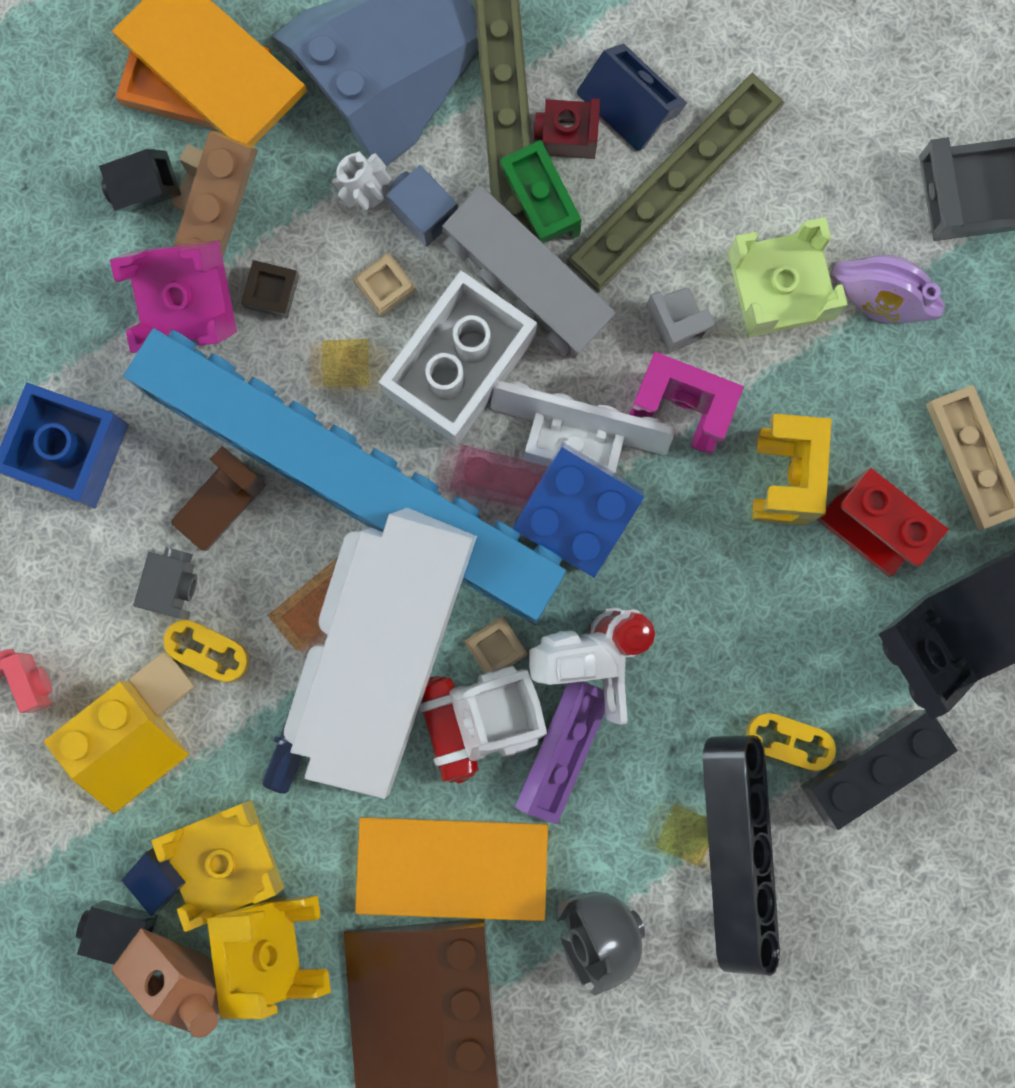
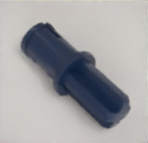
(281, 766)

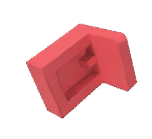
(27, 682)

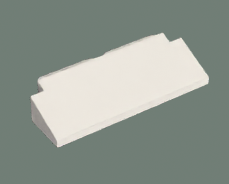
(382, 640)

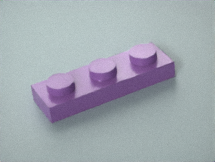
(562, 752)

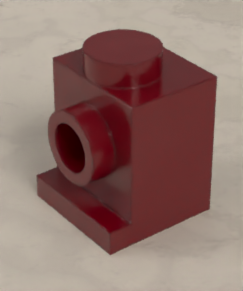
(572, 141)

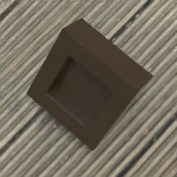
(270, 289)

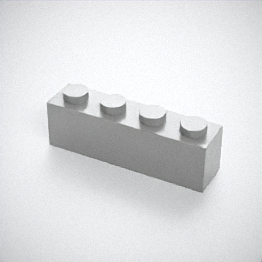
(526, 272)

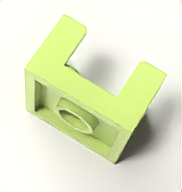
(785, 279)

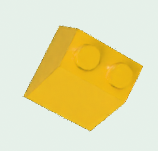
(116, 747)

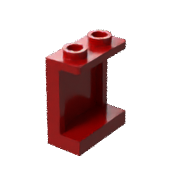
(882, 523)

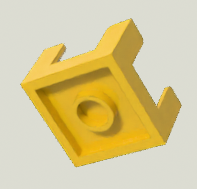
(809, 445)
(221, 862)
(259, 958)

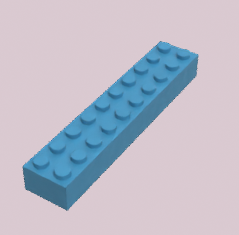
(335, 466)

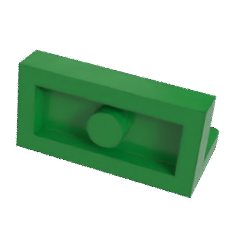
(541, 192)

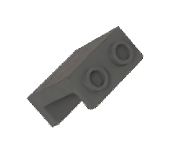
(969, 187)

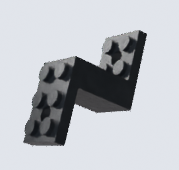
(956, 635)

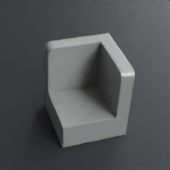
(679, 318)

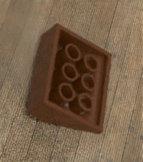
(421, 1006)

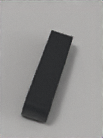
(741, 855)

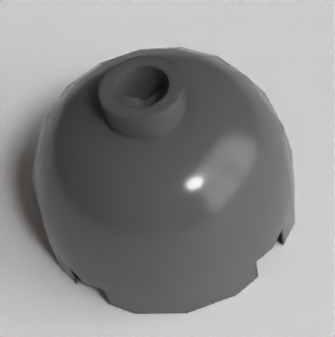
(603, 939)

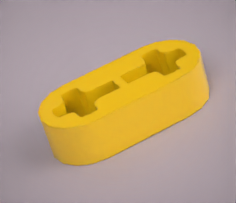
(200, 660)
(794, 730)

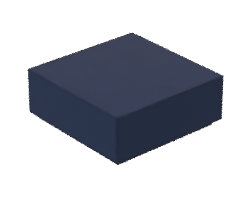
(153, 882)

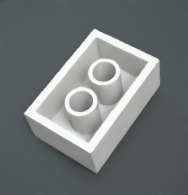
(458, 357)

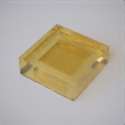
(346, 363)
(684, 835)

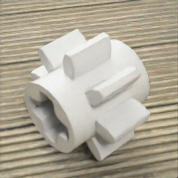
(361, 180)

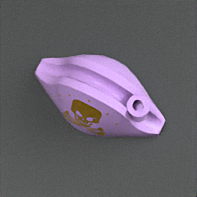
(889, 289)

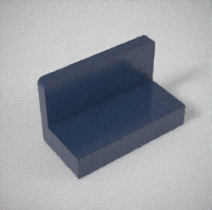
(630, 95)

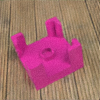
(178, 291)
(693, 391)

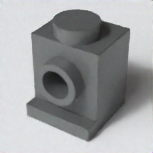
(167, 583)

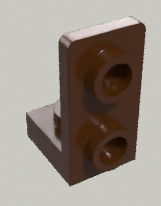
(218, 501)

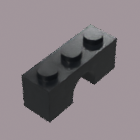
(879, 771)

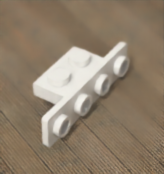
(587, 428)

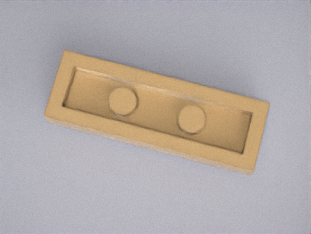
(974, 456)

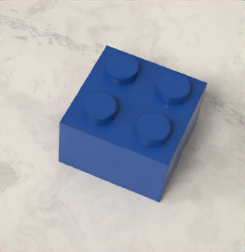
(61, 445)
(578, 509)

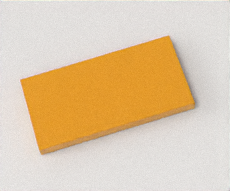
(212, 65)
(451, 868)

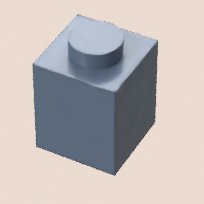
(421, 204)

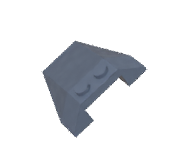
(383, 63)

